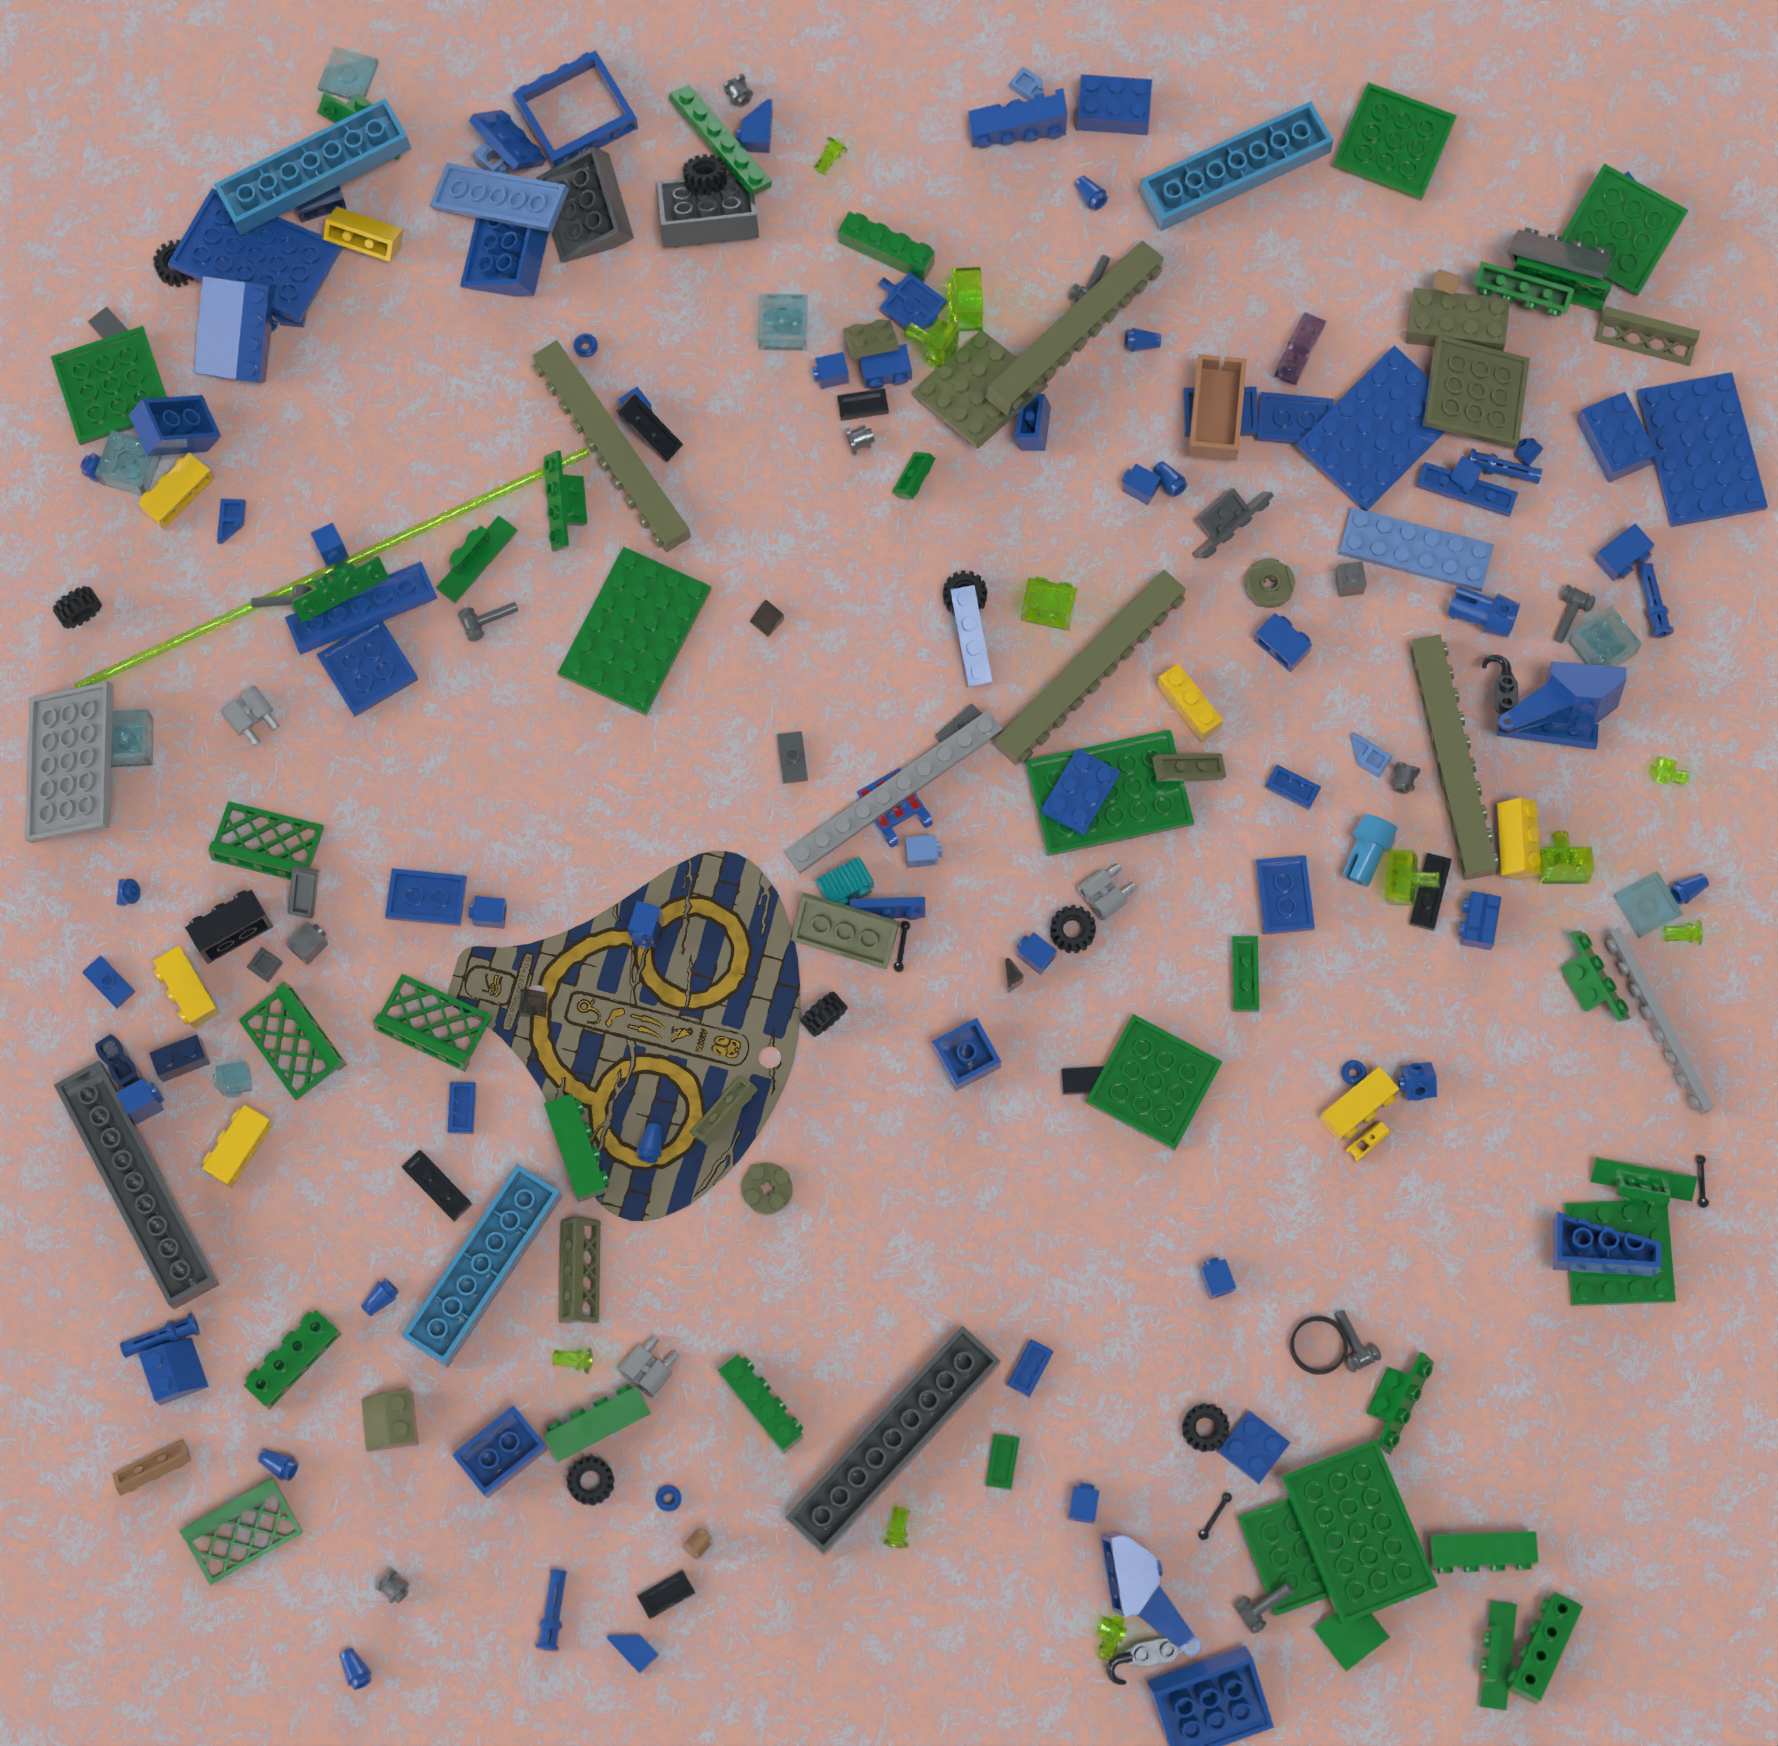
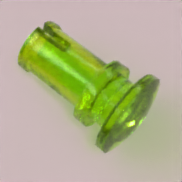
(830, 154)
(1686, 932)
(574, 1359)
(898, 1529)

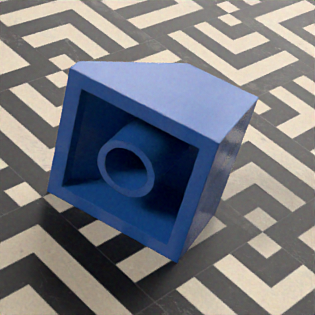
(173, 1370)

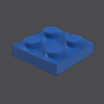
(1253, 1447)

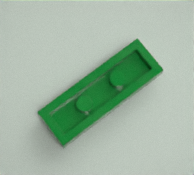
(1245, 974)

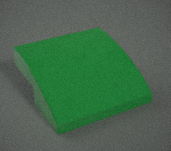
(1351, 1640)

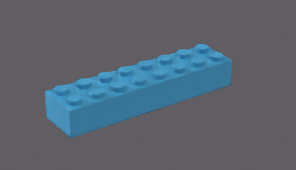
(1236, 165)
(312, 166)
(482, 1266)

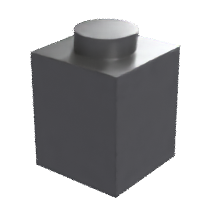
(1350, 579)
(308, 942)

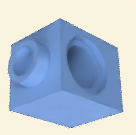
(485, 154)
(923, 851)

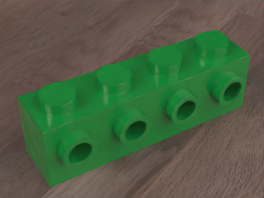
(886, 246)
(1524, 288)
(576, 1148)
(292, 1359)
(760, 1403)
(597, 1423)
(1483, 1550)
(1544, 1648)

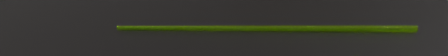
(355, 558)

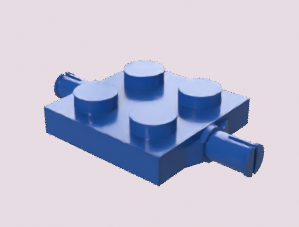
(911, 302)

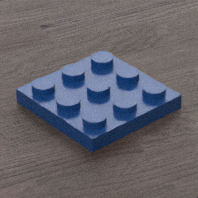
(367, 667)

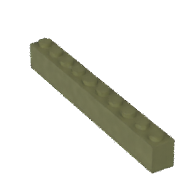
(1075, 328)
(611, 446)
(1090, 667)
(1452, 757)

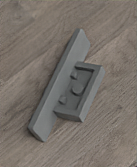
(1225, 517)

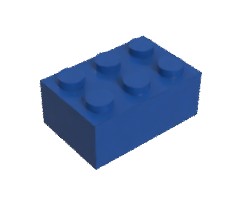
(1114, 104)
(174, 425)
(1616, 437)
(500, 1452)

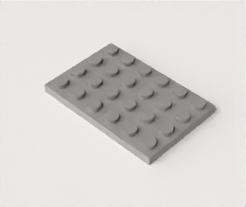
(69, 762)

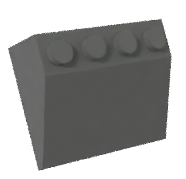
(593, 210)
(706, 219)
(1559, 254)

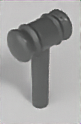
(1078, 292)
(298, 590)
(1576, 599)
(474, 624)
(1361, 1355)
(1252, 1613)

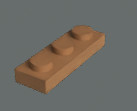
(151, 1467)

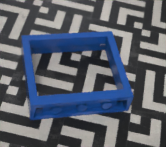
(599, 137)

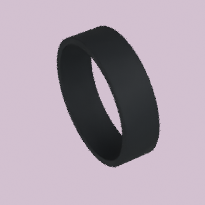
(1329, 1321)

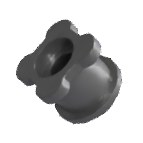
(738, 90)
(860, 438)
(1404, 777)
(393, 1587)

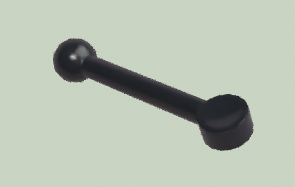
(899, 967)
(1703, 1201)
(1226, 1498)

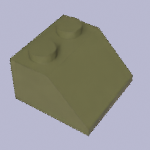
(390, 1420)

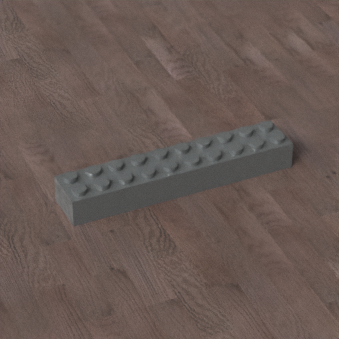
(136, 1185)
(893, 1440)

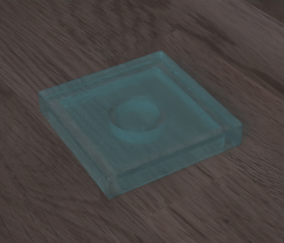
(347, 74)
(1648, 904)

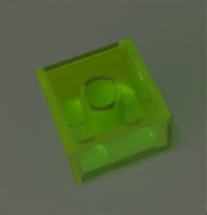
(965, 299)
(1049, 603)

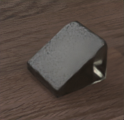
(767, 618)
(1013, 975)
(533, 1003)

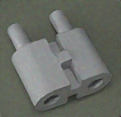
(247, 711)
(1102, 894)
(645, 1370)

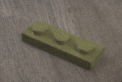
(1189, 767)
(723, 1111)

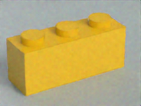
(363, 234)
(175, 490)
(1189, 702)
(1519, 838)
(185, 987)
(1360, 1104)
(237, 1145)

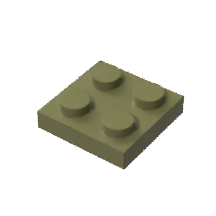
(871, 338)

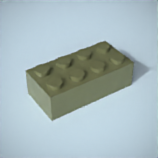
(1457, 316)

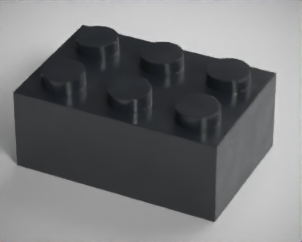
(228, 926)

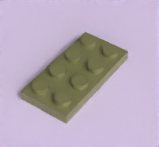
(845, 930)

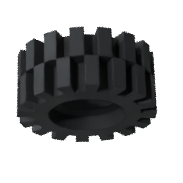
(705, 175)
(161, 266)
(965, 579)
(77, 607)
(1080, 916)
(823, 1014)
(1213, 1413)
(583, 1466)

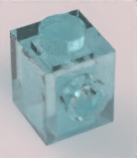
(233, 1079)

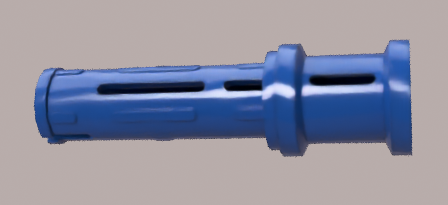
(1492, 464)
(1654, 612)
(171, 1332)
(557, 1579)

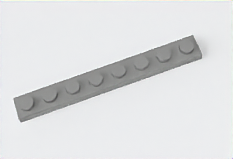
(1662, 1029)

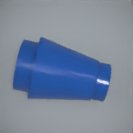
(1093, 194)
(1141, 339)
(1171, 480)
(1688, 888)
(650, 1144)
(380, 1296)
(280, 1465)
(355, 1670)

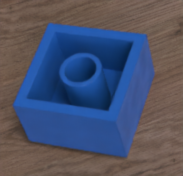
(966, 1054)

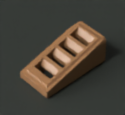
(1446, 282)
(698, 1543)

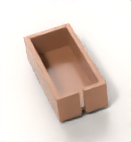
(1217, 407)

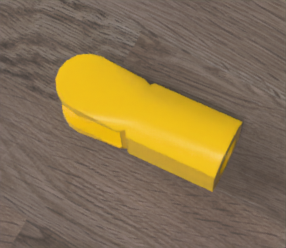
(1370, 1138)

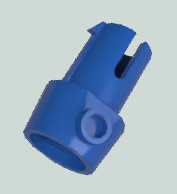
(1492, 613)

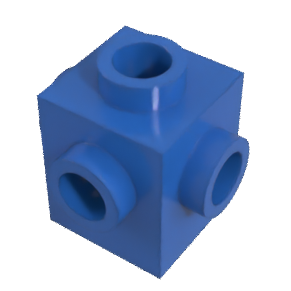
(1418, 1081)

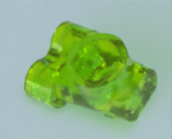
(1665, 770)
(1112, 1632)

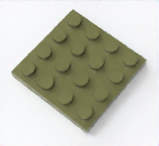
(960, 388)
(1476, 391)

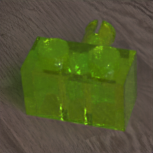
(938, 343)
(1565, 863)
(1403, 877)

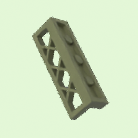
(1650, 328)
(574, 1269)

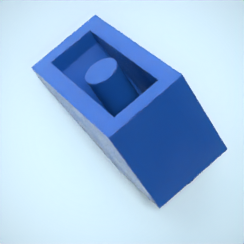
(756, 129)

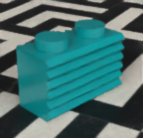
(846, 882)

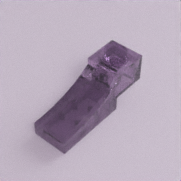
(1300, 348)

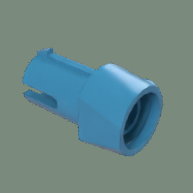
(1372, 838)

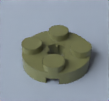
(1261, 594)
(755, 1196)

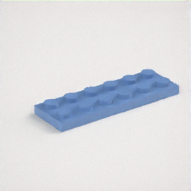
(499, 197)
(1416, 549)

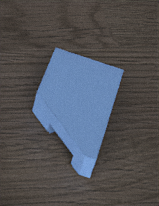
(1026, 84)
(1369, 755)

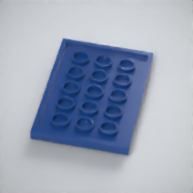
(269, 254)
(1373, 430)
(1702, 449)

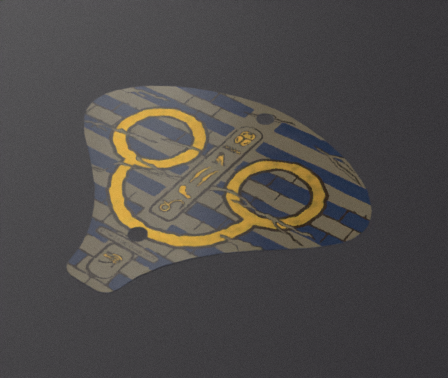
(656, 1026)

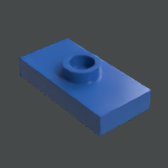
(1292, 787)
(108, 982)
(462, 1108)
(1030, 1368)

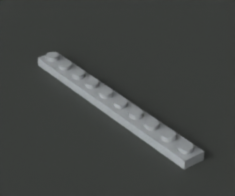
(893, 791)

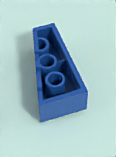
(1019, 121)
(1602, 1249)

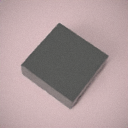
(264, 965)

